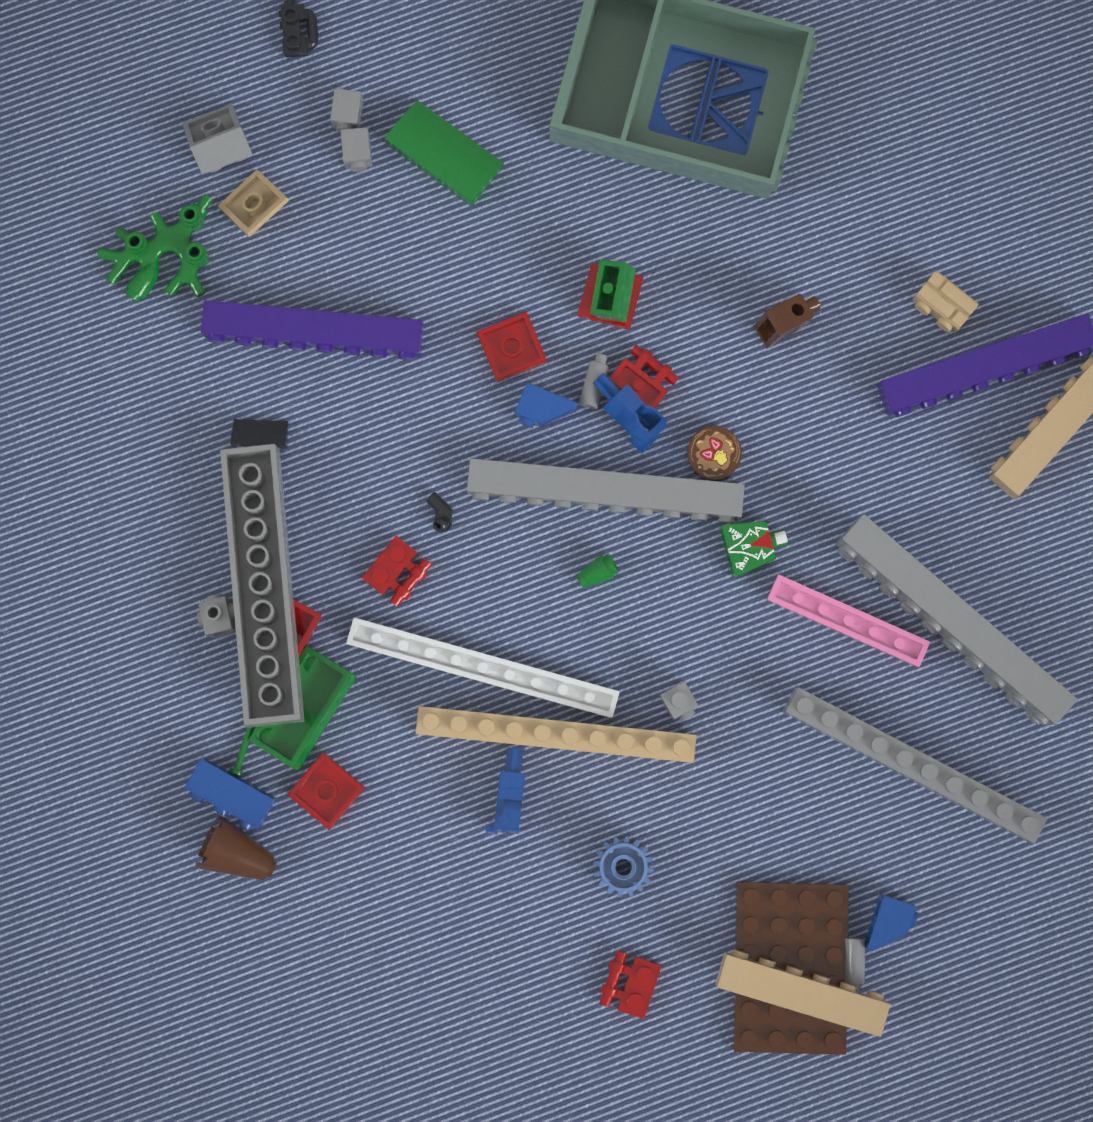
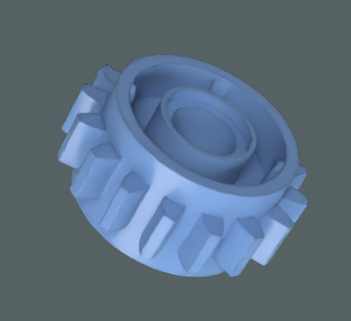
(630, 880)

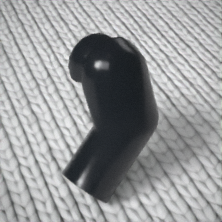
(443, 513)

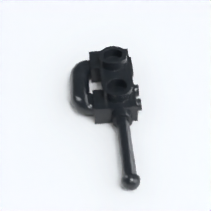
(293, 43)

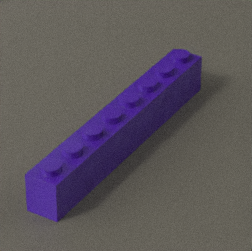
(312, 329)
(986, 365)

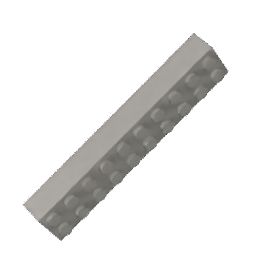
(262, 586)
(955, 622)

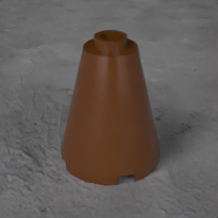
(235, 853)

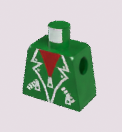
(750, 545)

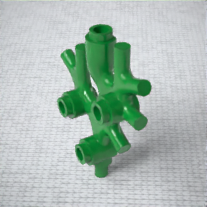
(147, 253)

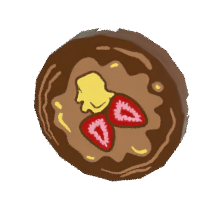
(714, 453)

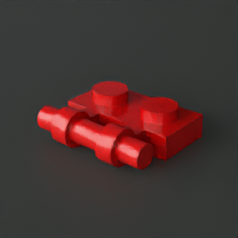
(644, 386)
(389, 567)
(638, 987)

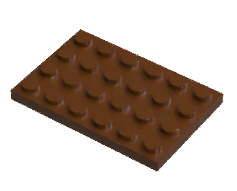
(795, 928)

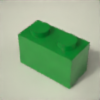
(613, 290)

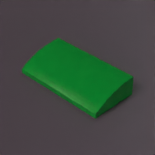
(443, 153)
(323, 689)

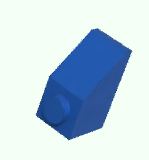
(542, 406)
(890, 921)

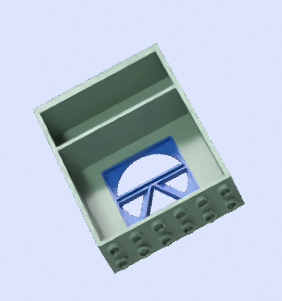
(629, 50)

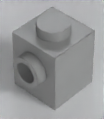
(679, 701)

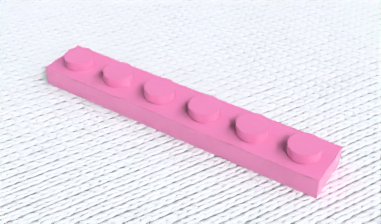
(848, 620)

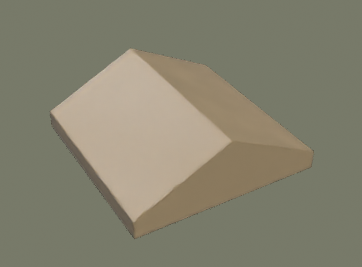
(253, 203)

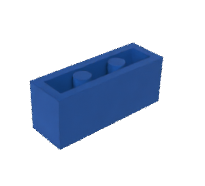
(229, 794)

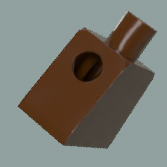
(786, 319)

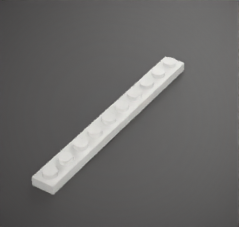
(483, 667)

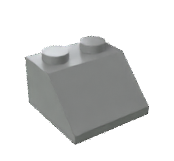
(217, 139)

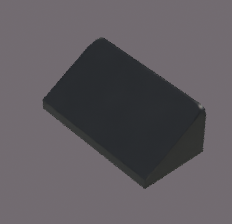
(259, 432)

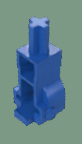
(631, 413)
(509, 795)

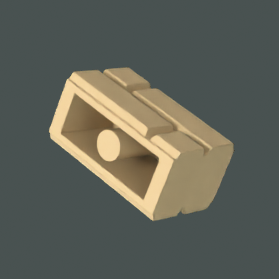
(944, 302)

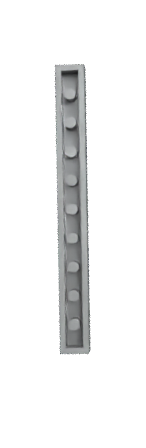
(605, 489)
(914, 765)

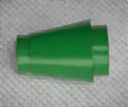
(598, 571)

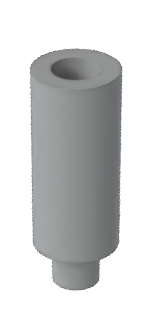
(590, 393)
(855, 961)

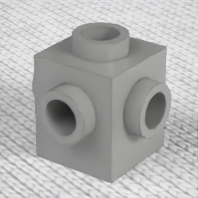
(217, 616)

